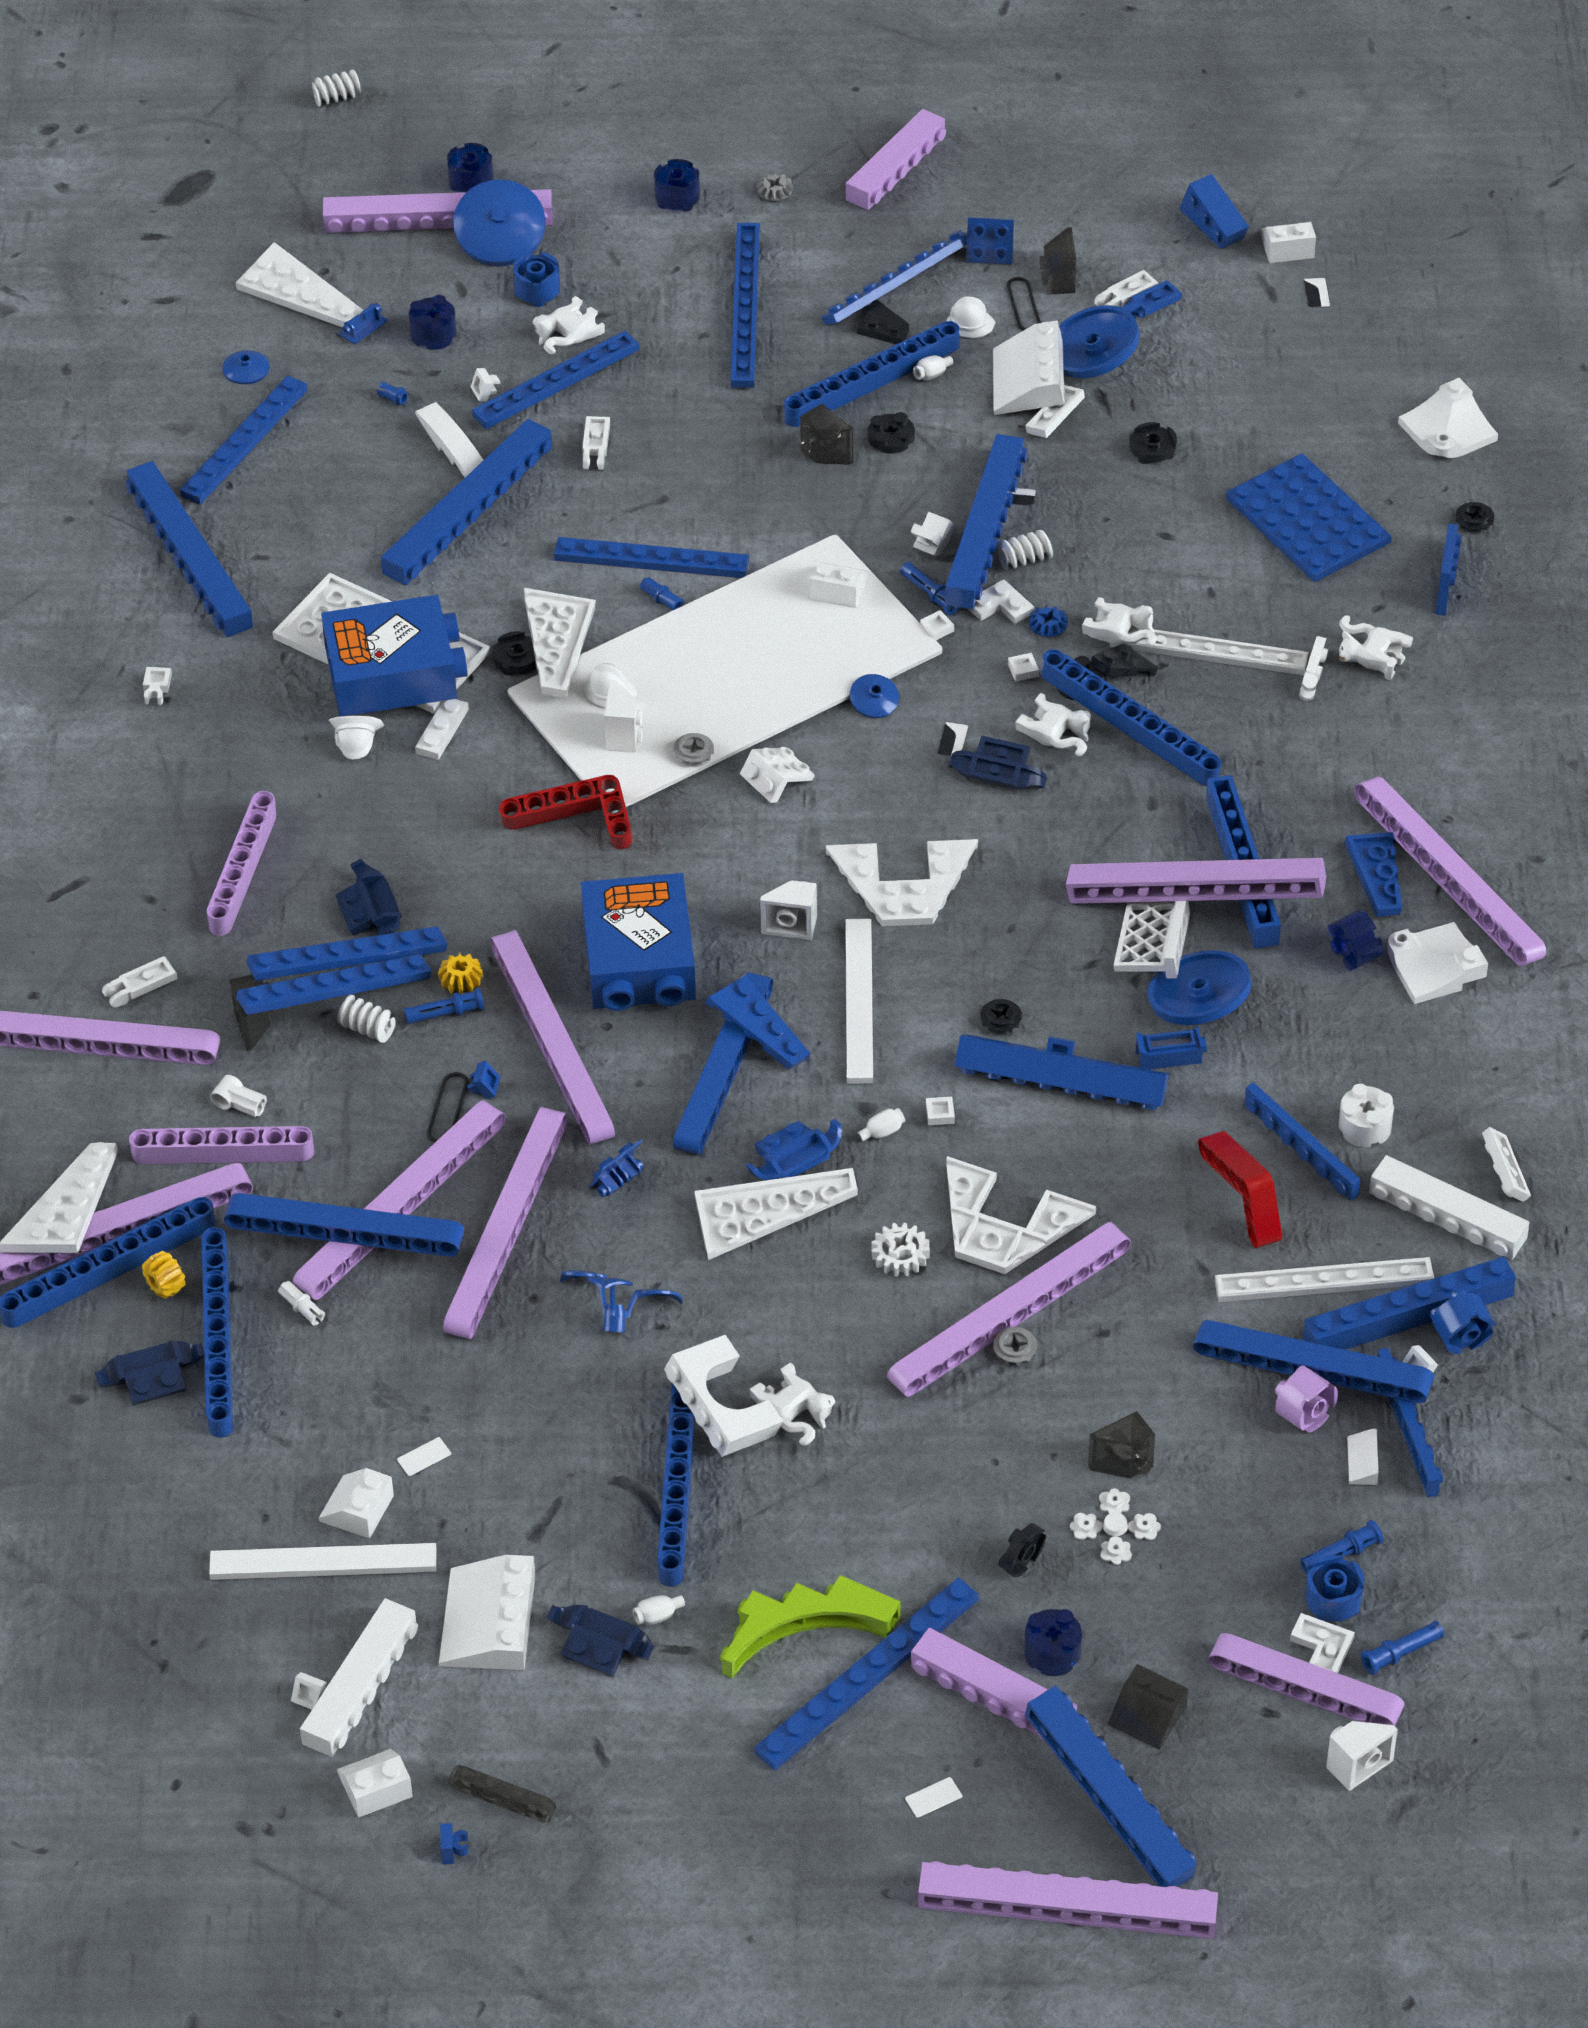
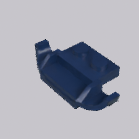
(999, 764)
(369, 902)
(151, 1371)
(599, 1638)

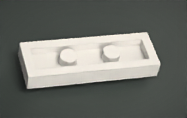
(1050, 417)
(441, 728)
(1506, 1164)

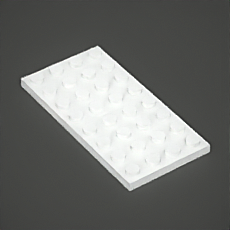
(304, 627)

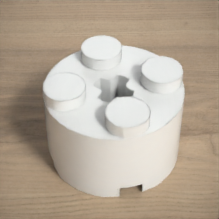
(1366, 1115)

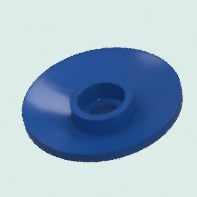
(246, 367)
(870, 703)

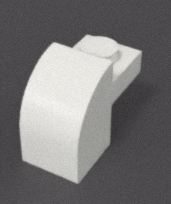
(933, 534)

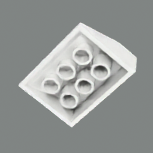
(1029, 370)
(488, 1614)

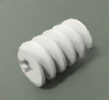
(336, 87)
(1024, 548)
(365, 1020)

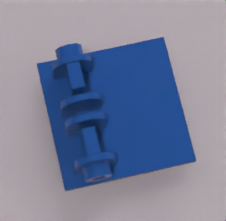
(990, 240)
(617, 1171)

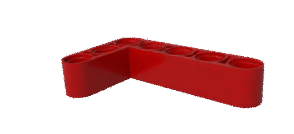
(573, 805)
(1250, 1181)

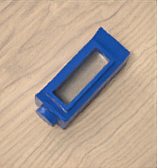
(1170, 1049)

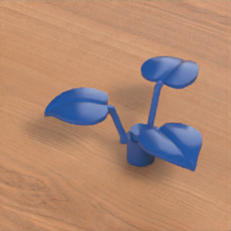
(615, 1314)

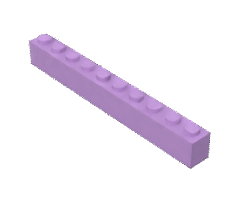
(401, 211)
(1196, 880)
(1068, 1900)

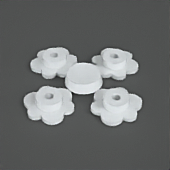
(1115, 1525)

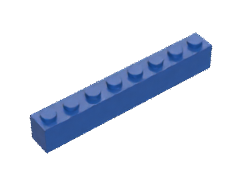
(1238, 844)
(1061, 1070)
(1407, 1306)
(1110, 1788)

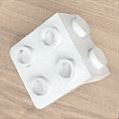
(771, 769)

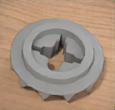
(777, 192)
(684, 745)
(1023, 1338)

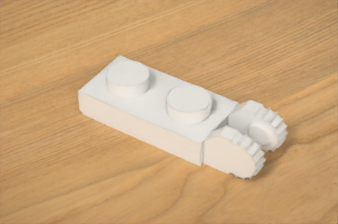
(1125, 289)
(595, 440)
(1313, 670)
(139, 981)

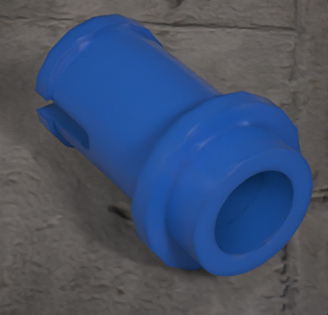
(395, 394)

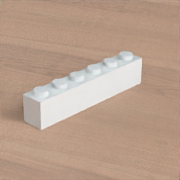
(1449, 1207)
(358, 1678)

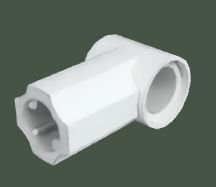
(233, 1094)

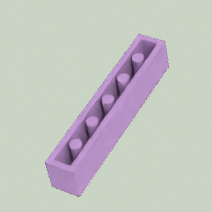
(895, 159)
(975, 1677)

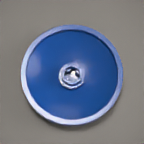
(499, 222)
(1097, 340)
(1205, 989)

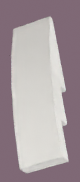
(449, 438)

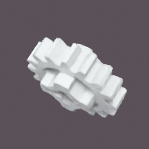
(900, 1249)

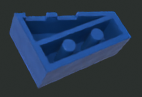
(1213, 212)

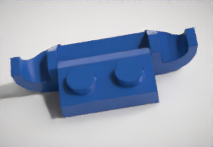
(795, 1150)

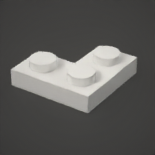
(1005, 599)
(1327, 1640)

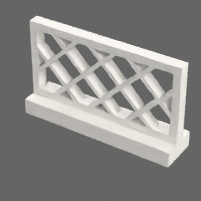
(1171, 936)

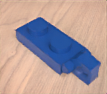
(1153, 299)

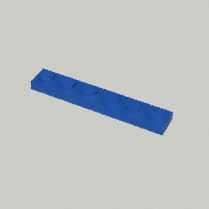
(1302, 1141)
(1415, 1439)

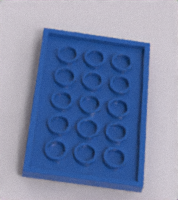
(1308, 517)

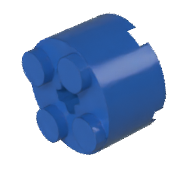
(536, 278)
(1463, 1322)
(1334, 1588)

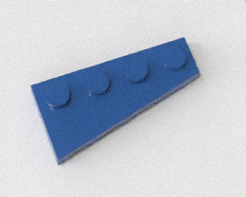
(1449, 567)
(1377, 870)
(750, 1011)

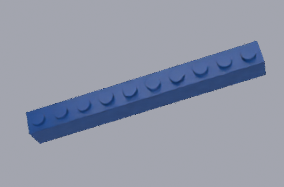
(466, 502)
(985, 522)
(189, 549)

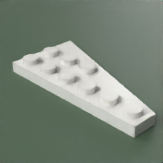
(291, 284)
(557, 634)
(65, 1210)
(752, 1210)

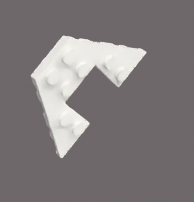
(904, 900)
(996, 1242)

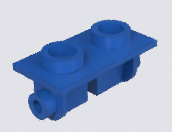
(358, 328)

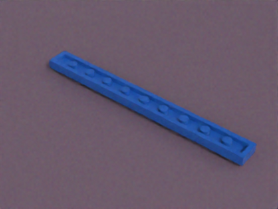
(745, 305)
(864, 1675)

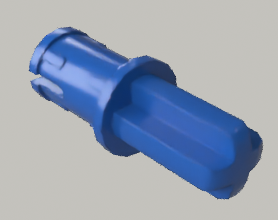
(661, 594)

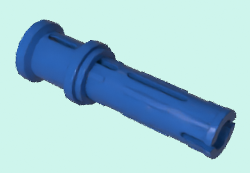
(935, 591)
(413, 1013)
(1353, 1542)
(1391, 1651)

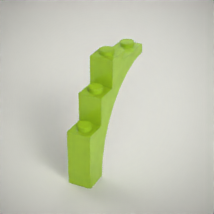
(803, 1609)

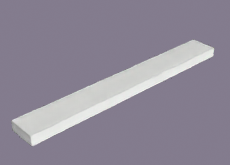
(1223, 651)
(859, 1001)
(1322, 1279)
(323, 1561)

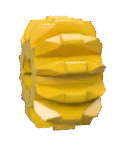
(460, 974)
(163, 1274)

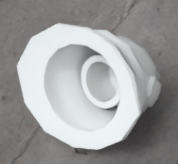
(971, 317)
(599, 682)
(355, 734)

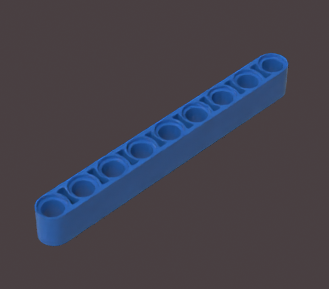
(872, 372)
(1130, 717)
(716, 1079)
(344, 1224)
(106, 1262)
(217, 1332)
(1333, 1364)
(679, 1439)

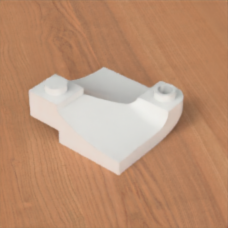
(1449, 422)
(1435, 961)

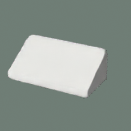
(1363, 1458)

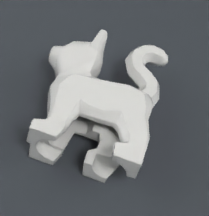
(570, 324)
(1115, 621)
(1380, 650)
(1053, 722)
(794, 1399)

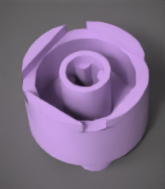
(1305, 1399)

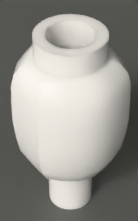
(931, 367)
(882, 1124)
(656, 1609)

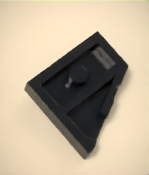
(883, 324)
(1122, 661)

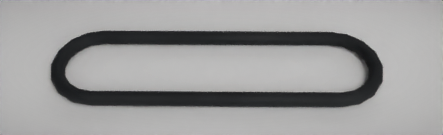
(1013, 302)
(439, 1099)

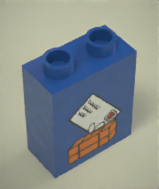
(392, 655)
(638, 941)

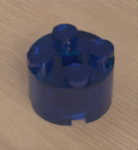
(469, 166)
(677, 185)
(432, 322)
(1355, 939)
(1053, 1641)

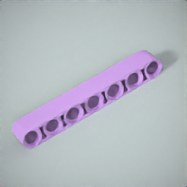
(241, 863)
(221, 1145)
(1304, 1681)

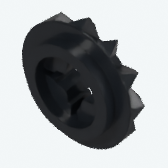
(1469, 510)
(997, 1008)

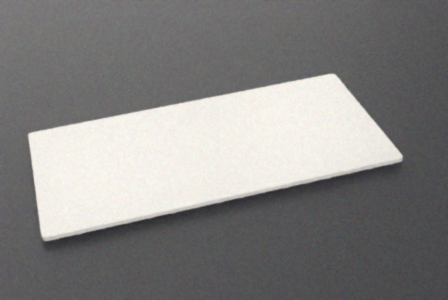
(731, 670)

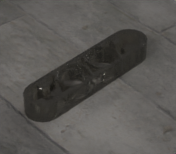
(502, 1793)

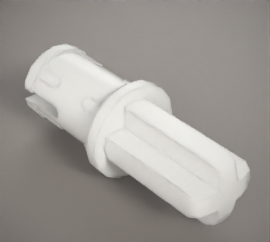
(301, 1302)

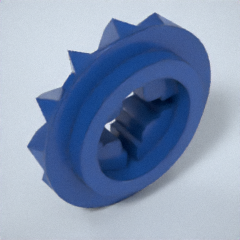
(1052, 627)

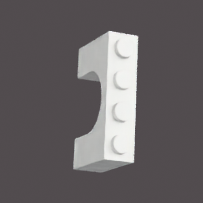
(726, 1427)

